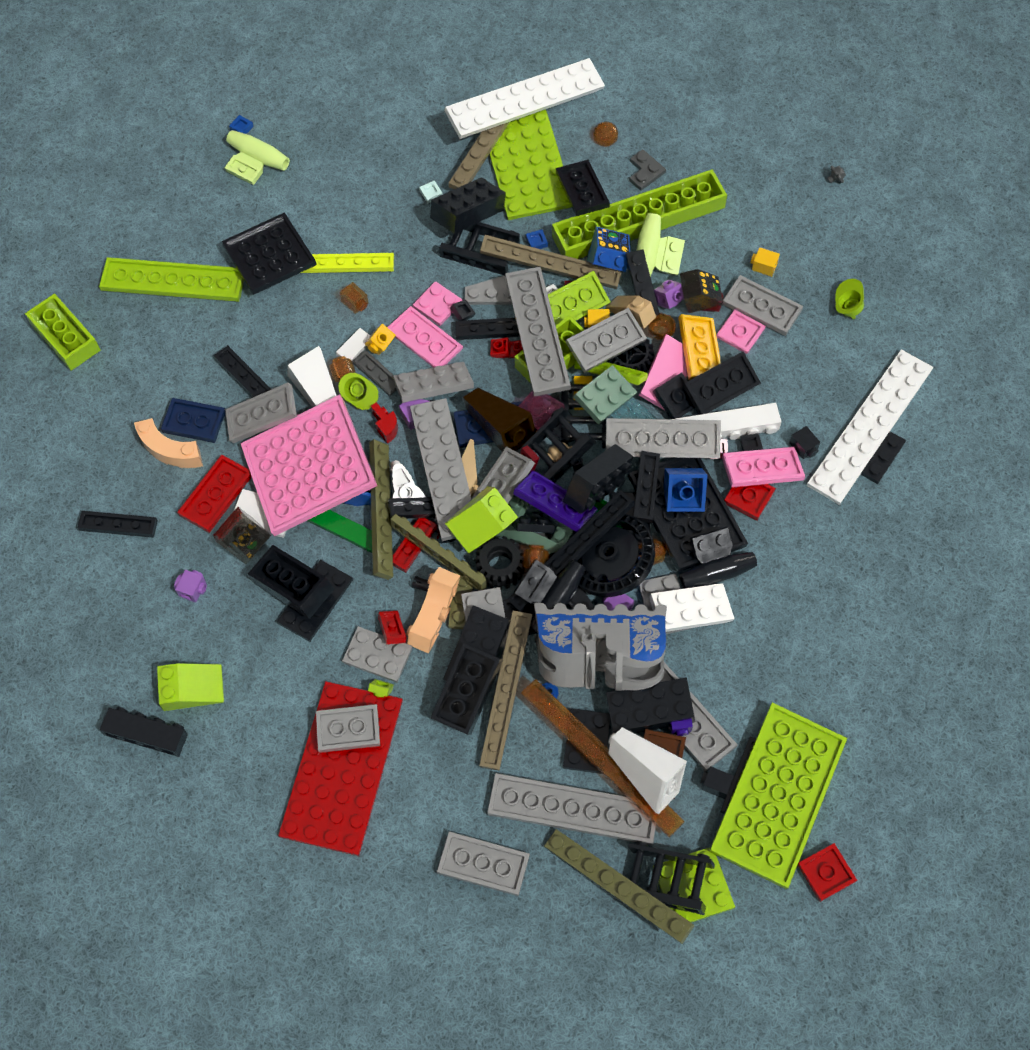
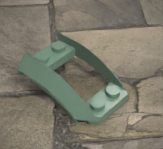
(559, 538)

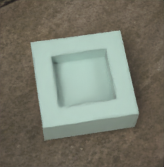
(430, 191)

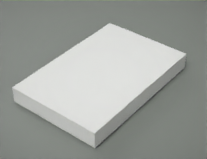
(251, 504)

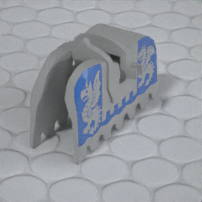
(615, 641)

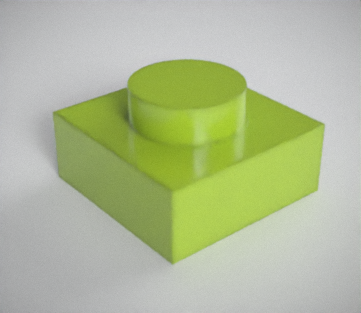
(380, 688)

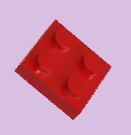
(750, 499)
(827, 872)

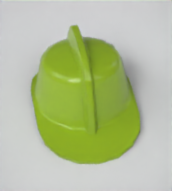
(850, 298)
(355, 385)

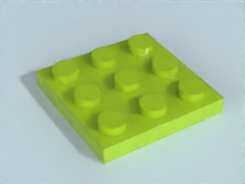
(713, 892)

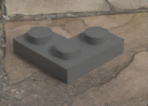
(648, 170)

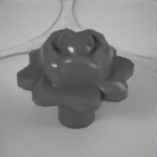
(837, 174)

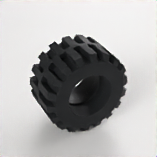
(504, 548)

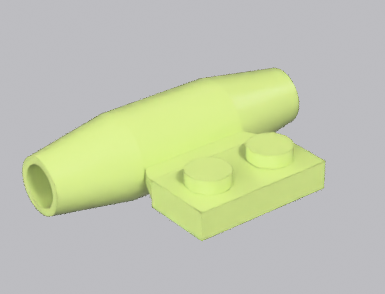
(252, 157)
(660, 253)

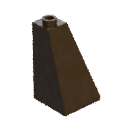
(500, 419)

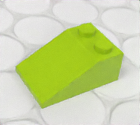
(481, 519)
(189, 685)

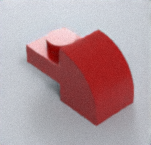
(386, 423)

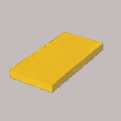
(699, 344)

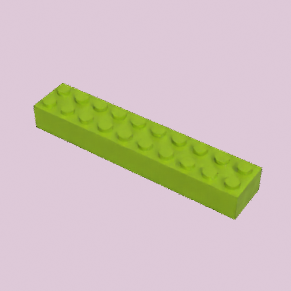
(673, 202)

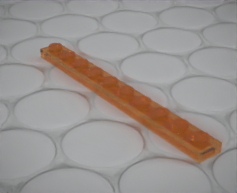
(596, 753)

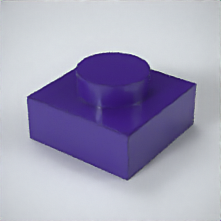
(681, 727)

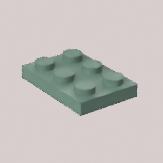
(605, 394)

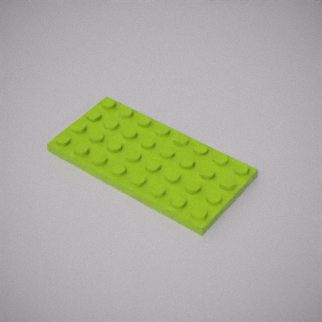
(526, 167)
(778, 795)

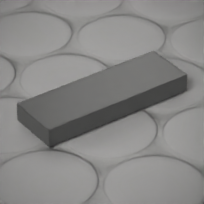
(376, 372)

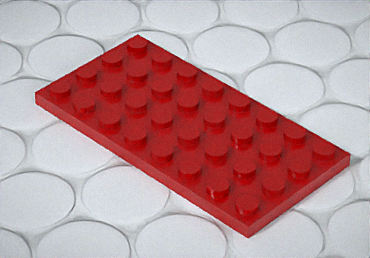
(339, 788)

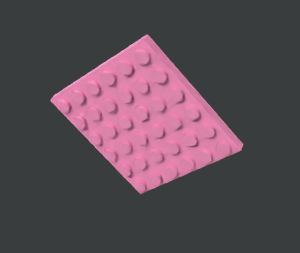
(308, 465)

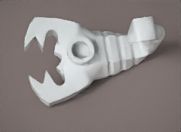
(403, 482)

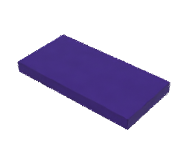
(549, 499)

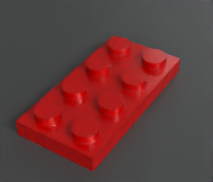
(215, 493)

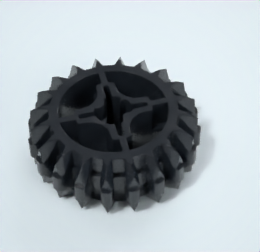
(639, 360)

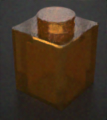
(354, 298)

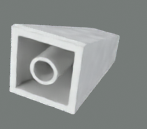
(312, 377)
(648, 767)

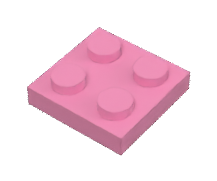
(436, 303)

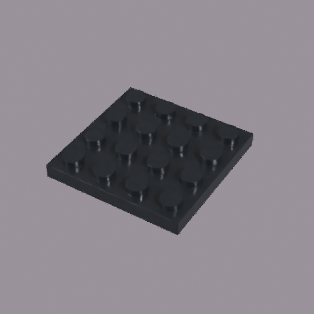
(269, 253)

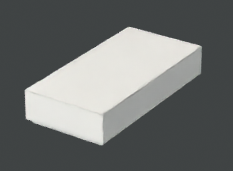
(354, 345)

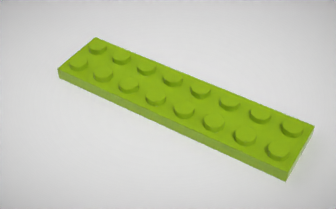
(172, 279)

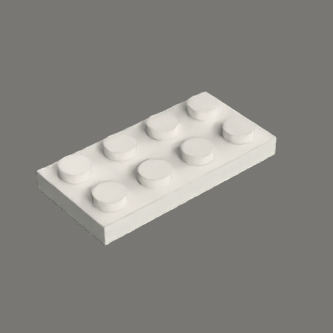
(694, 606)

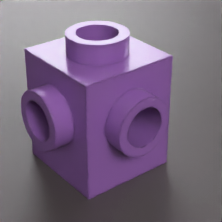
(669, 294)

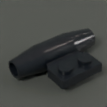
(715, 560)
(543, 586)

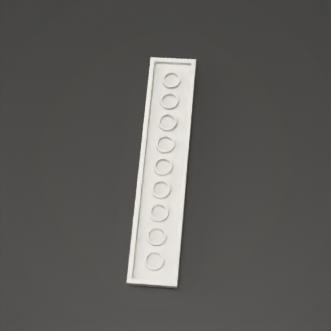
(524, 98)
(869, 427)

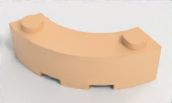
(167, 450)
(434, 610)

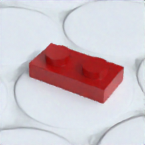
(392, 627)

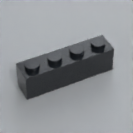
(143, 731)

